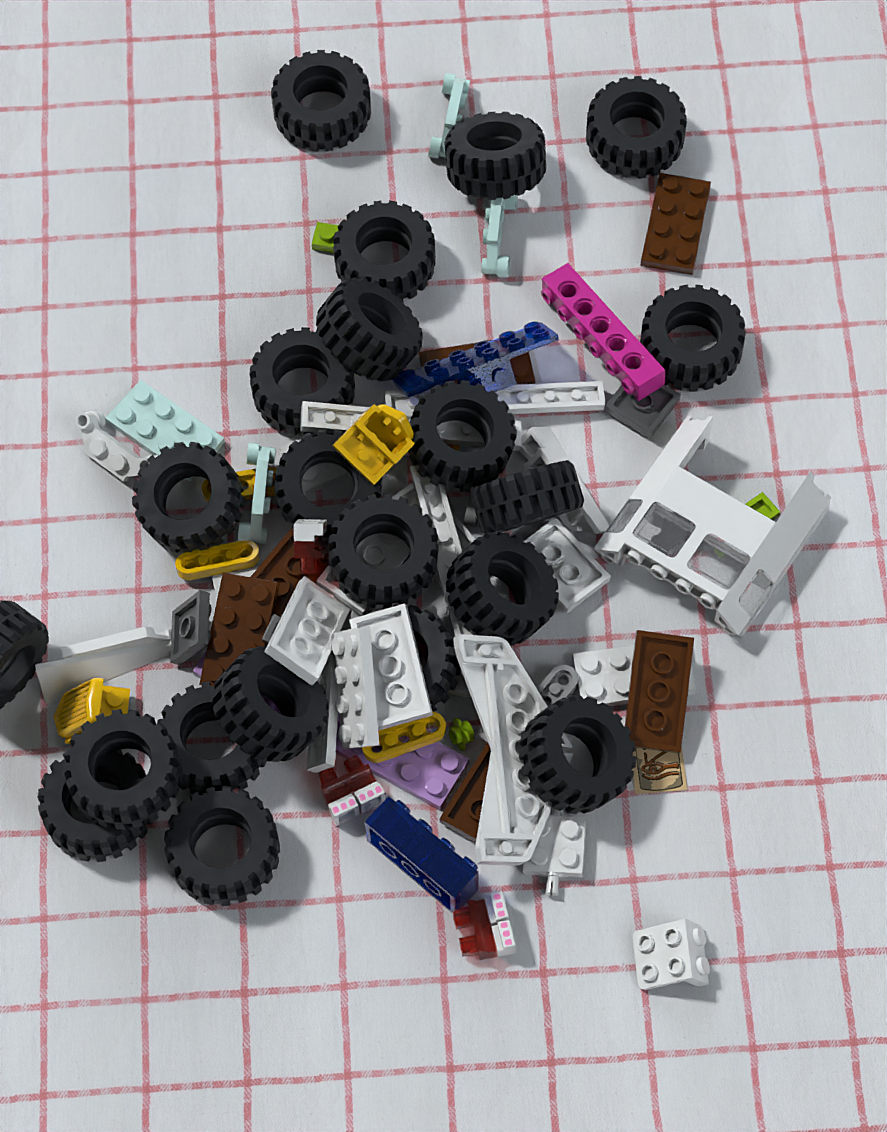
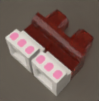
(306, 544)
(359, 781)
(490, 928)

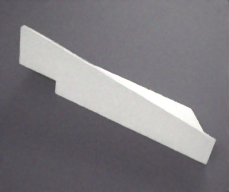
(543, 448)
(101, 658)

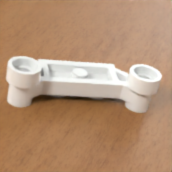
(106, 449)

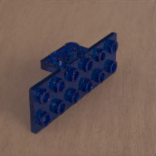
(484, 364)

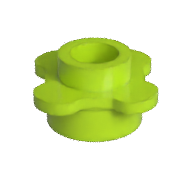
(461, 733)

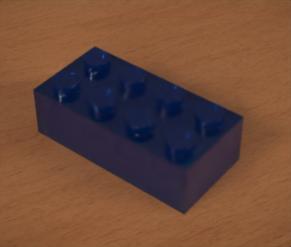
(422, 854)

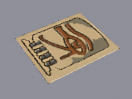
(658, 771)

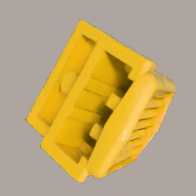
(376, 441)
(86, 702)

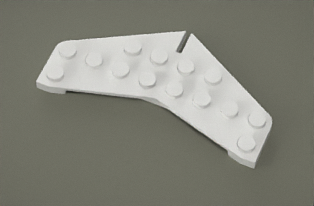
(505, 704)

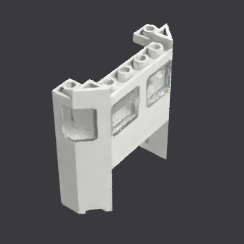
(706, 537)

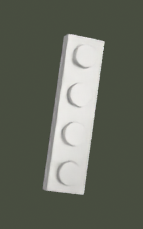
(323, 749)

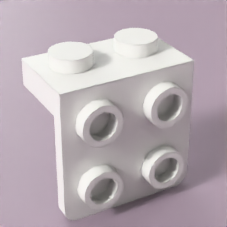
(671, 955)

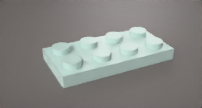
(158, 422)

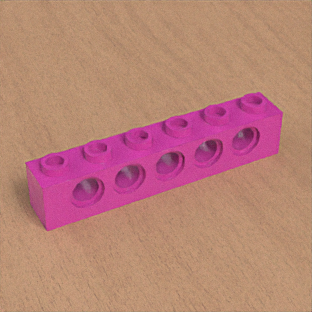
(583, 300)

